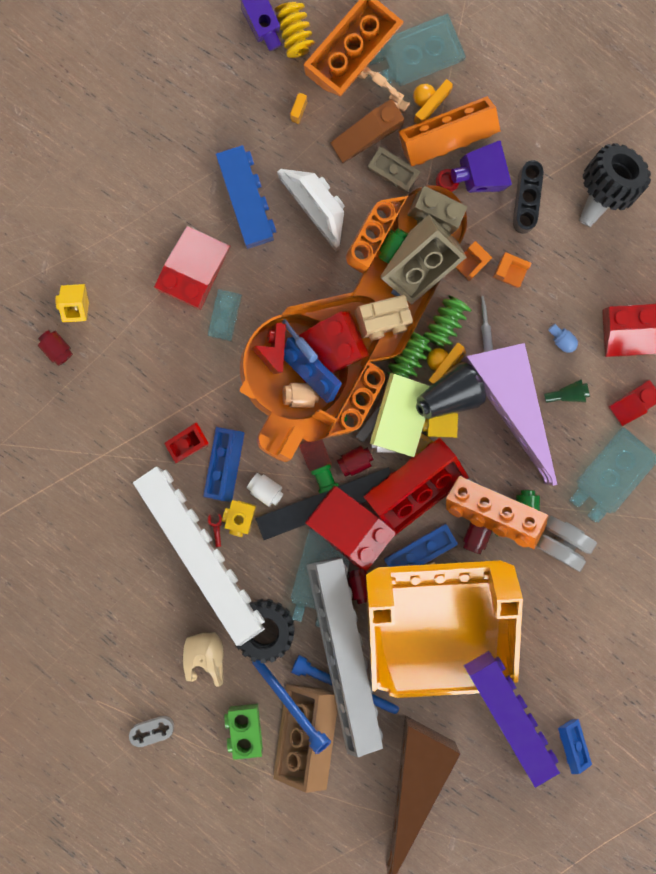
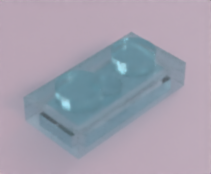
(224, 315)

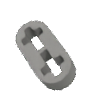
(152, 737)

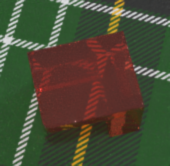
(315, 454)

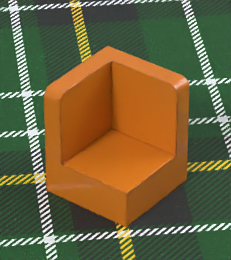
(475, 261)
(511, 270)

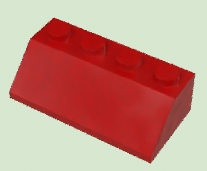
(629, 330)
(416, 486)

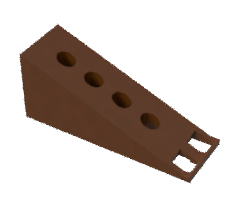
(423, 770)

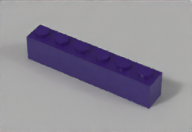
(512, 719)

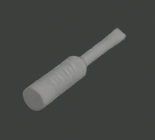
(486, 329)

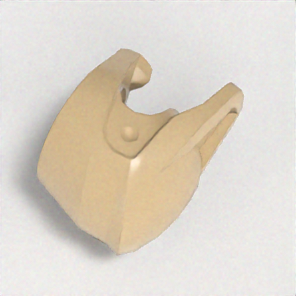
(204, 651)

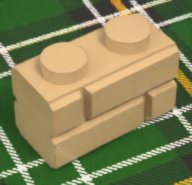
(383, 317)

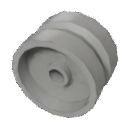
(566, 541)

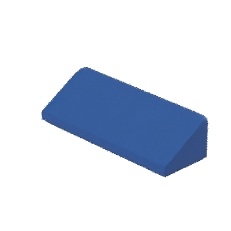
(224, 464)

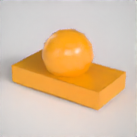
(429, 99)
(442, 361)

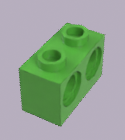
(249, 731)

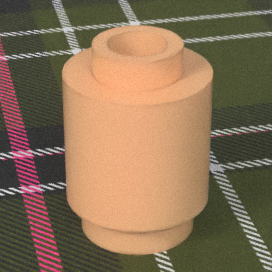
(299, 395)

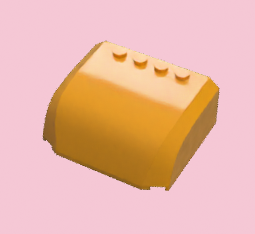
(437, 620)

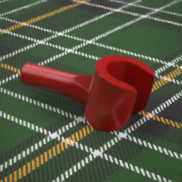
(216, 529)

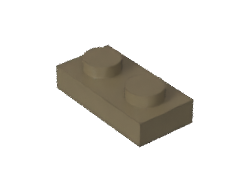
(393, 170)

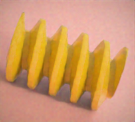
(293, 29)

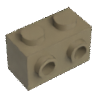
(440, 207)

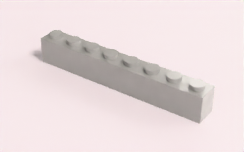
(345, 656)

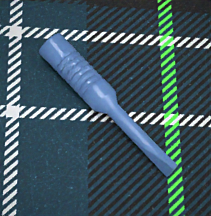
(301, 343)

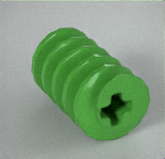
(447, 321)
(410, 356)

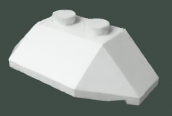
(317, 202)

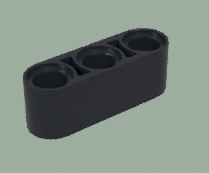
(532, 186)

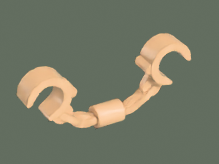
(382, 81)

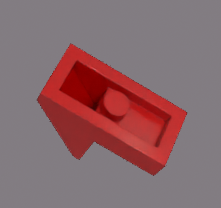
(273, 356)
(634, 403)
(186, 443)

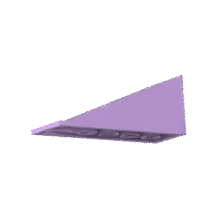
(513, 394)

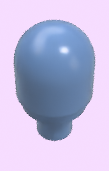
(563, 339)

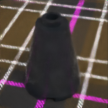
(452, 393)

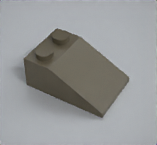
(423, 260)

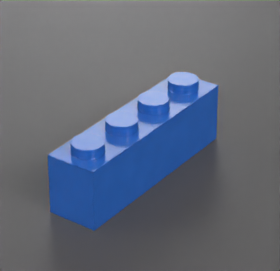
(245, 197)

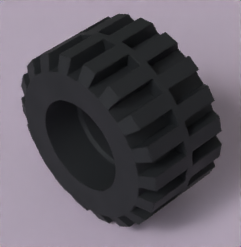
(616, 176)
(283, 642)

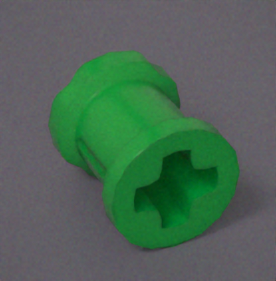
(324, 478)

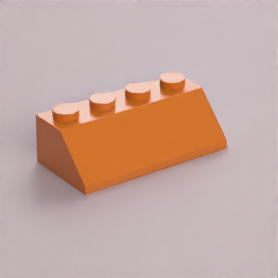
(352, 46)

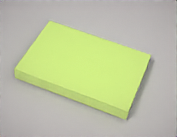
(398, 420)

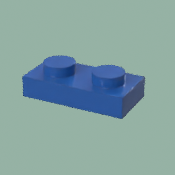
(575, 746)

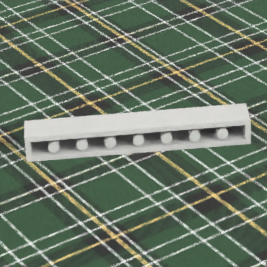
(199, 556)

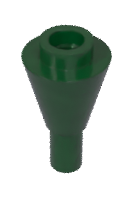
(572, 393)

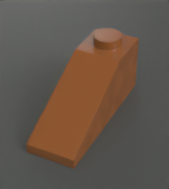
(368, 131)

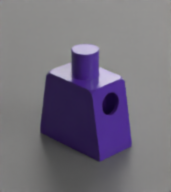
(261, 11)
(483, 170)

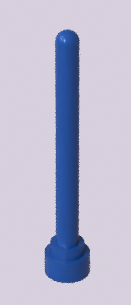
(303, 667)
(318, 740)

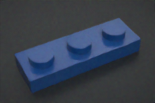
(313, 373)
(424, 548)

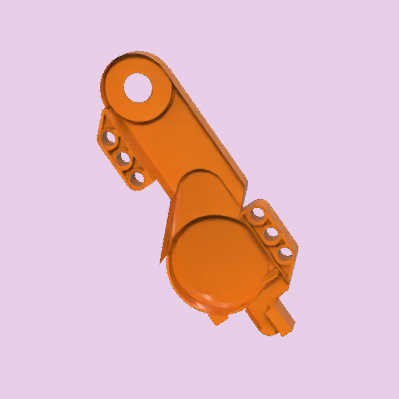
(289, 425)

